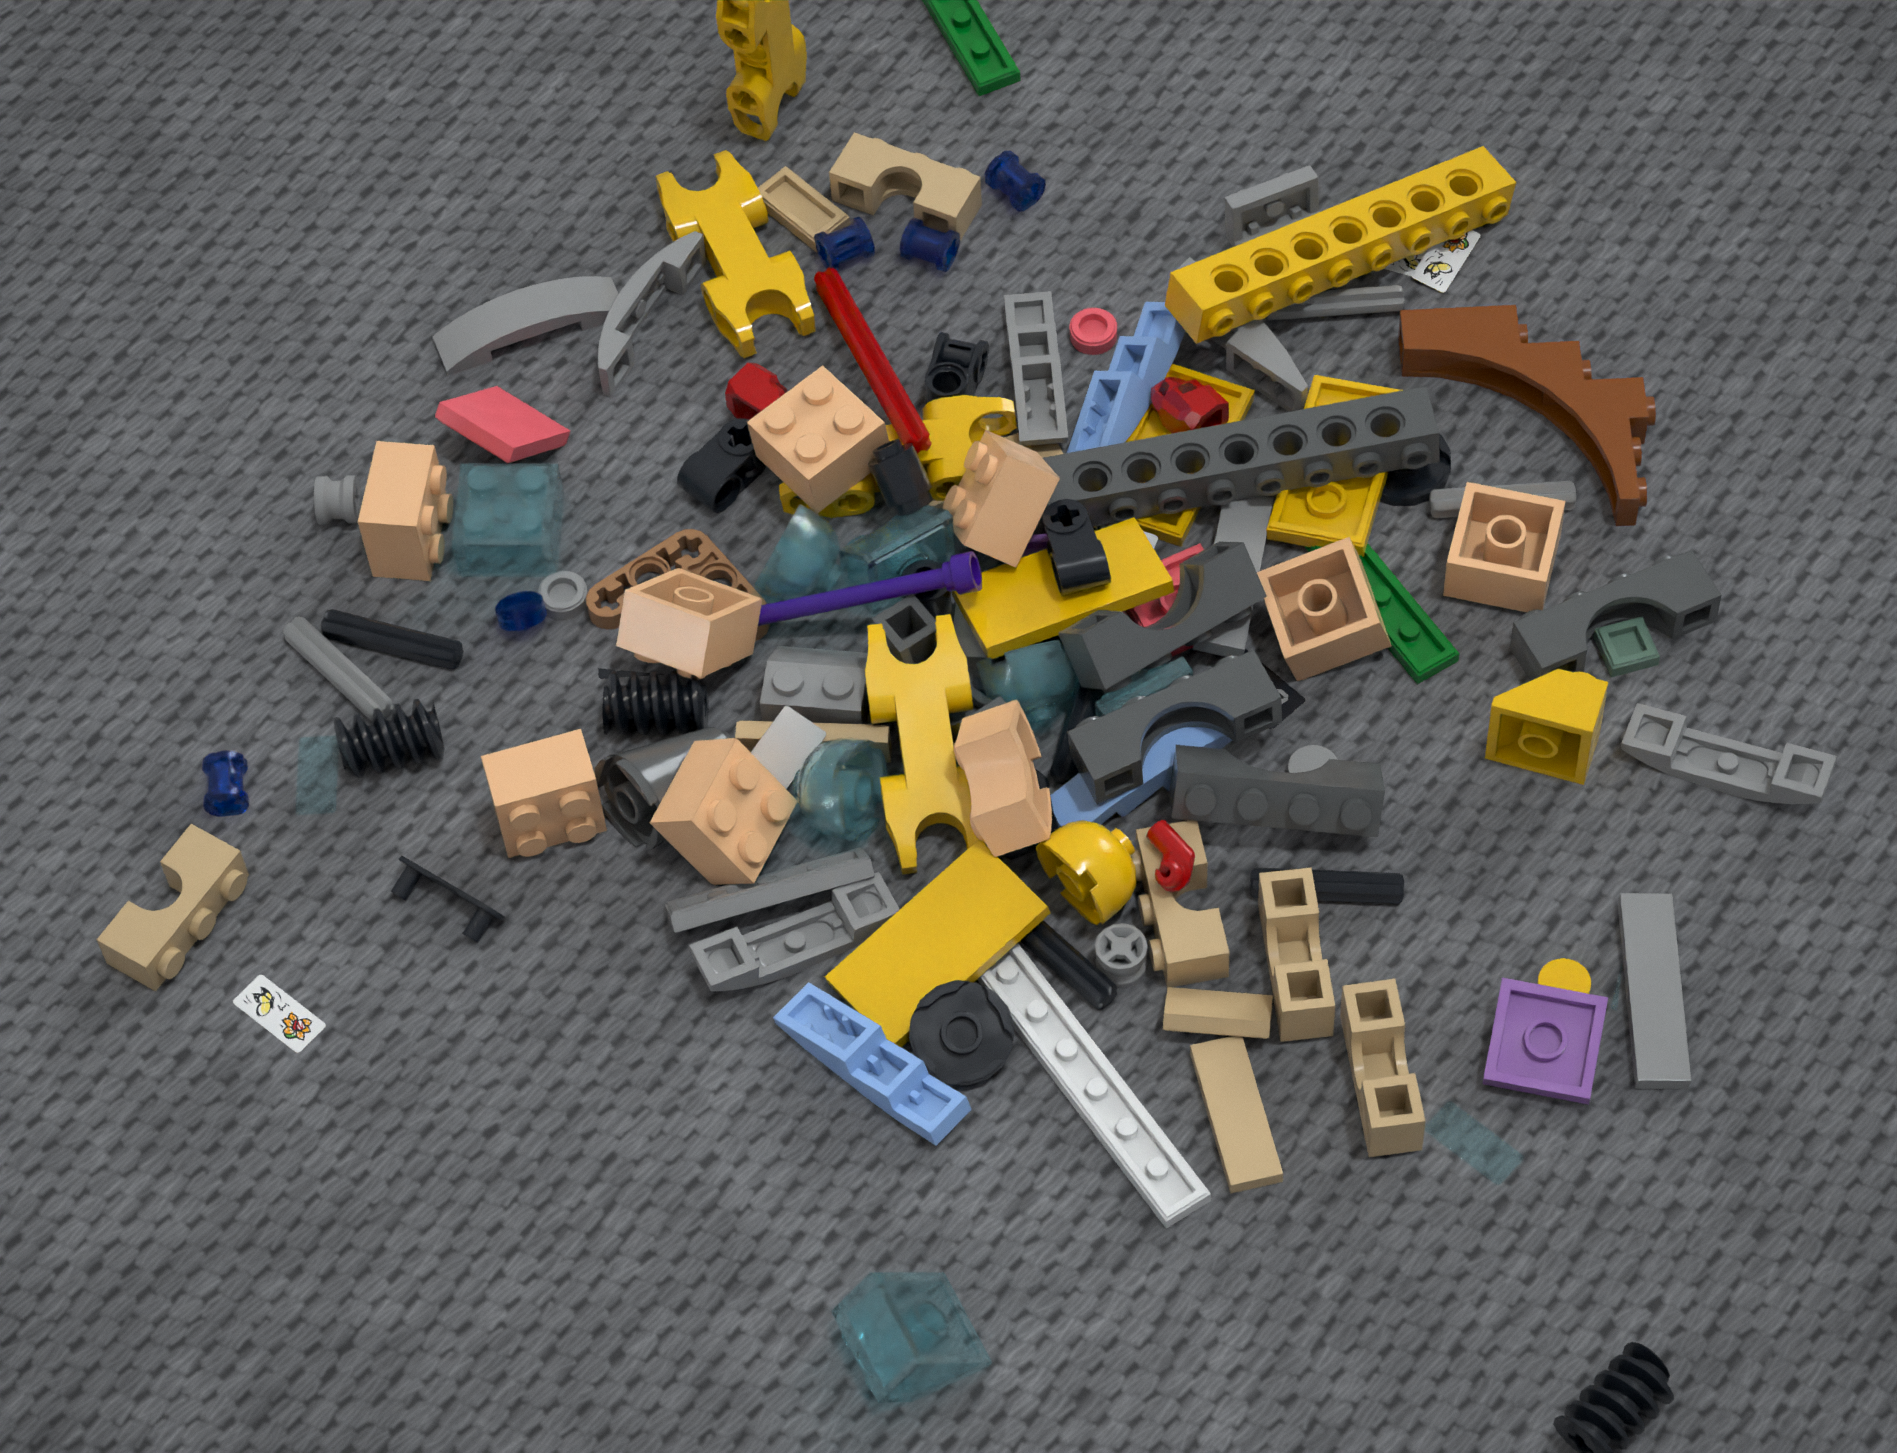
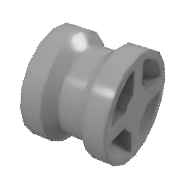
(337, 499)
(1126, 943)

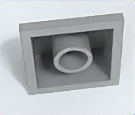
(816, 684)

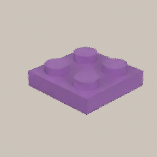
(1545, 1040)

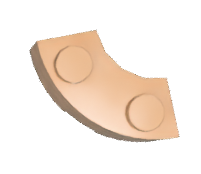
(998, 757)

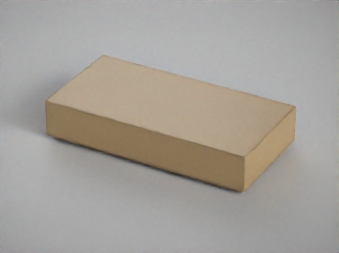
(800, 207)
(1218, 1012)

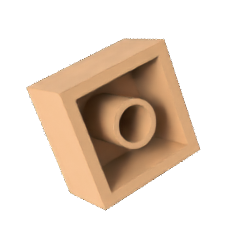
(818, 438)
(1000, 497)
(404, 511)
(1503, 548)
(1323, 609)
(688, 623)
(544, 794)
(723, 811)

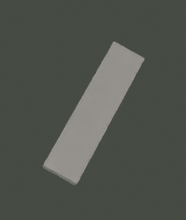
(1244, 522)
(769, 889)
(1654, 991)

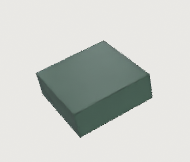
(1626, 646)

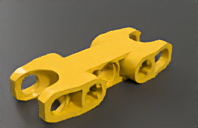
(767, 59)
(746, 278)
(953, 428)
(921, 702)

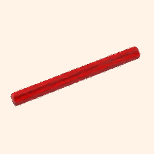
(872, 360)

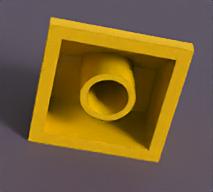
(1549, 724)

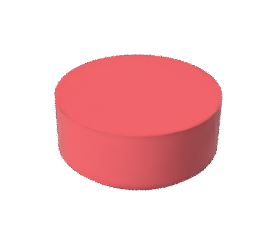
(1093, 331)

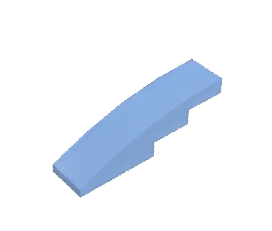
(1123, 393)
(1075, 802)
(871, 1063)

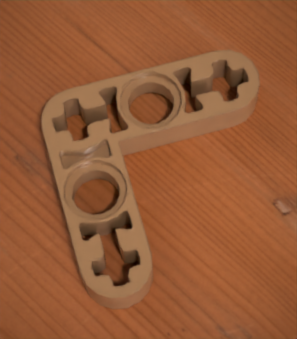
(709, 564)

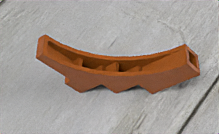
(1493, 351)

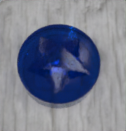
(520, 611)

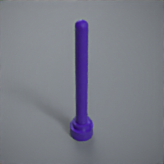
(958, 575)

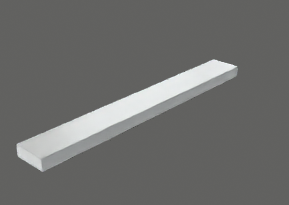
(1096, 1089)

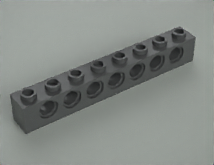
(1320, 442)

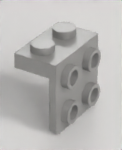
(1271, 205)

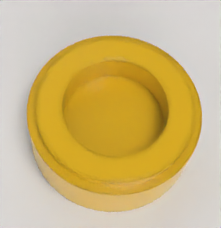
(1566, 975)

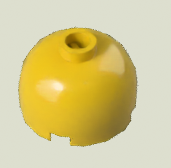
(1091, 866)

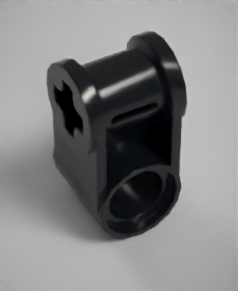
(955, 367)
(722, 469)
(1073, 548)

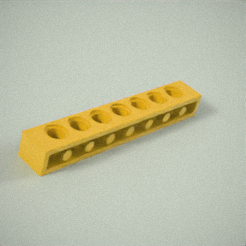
(1339, 244)

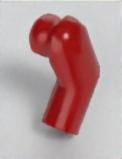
(1177, 857)

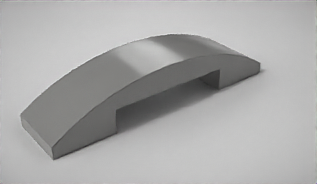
(671, 269)
(523, 315)
(1726, 764)
(797, 942)

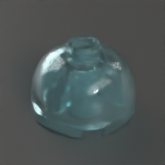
(802, 559)
(1034, 675)
(841, 788)

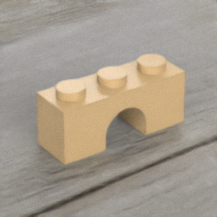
(874, 171)
(1188, 942)
(155, 943)
(1294, 955)
(1378, 1063)

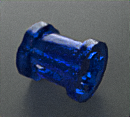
(1014, 181)
(858, 239)
(929, 244)
(225, 783)

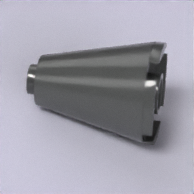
(639, 780)

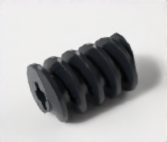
(654, 703)
(389, 738)
(1616, 1401)

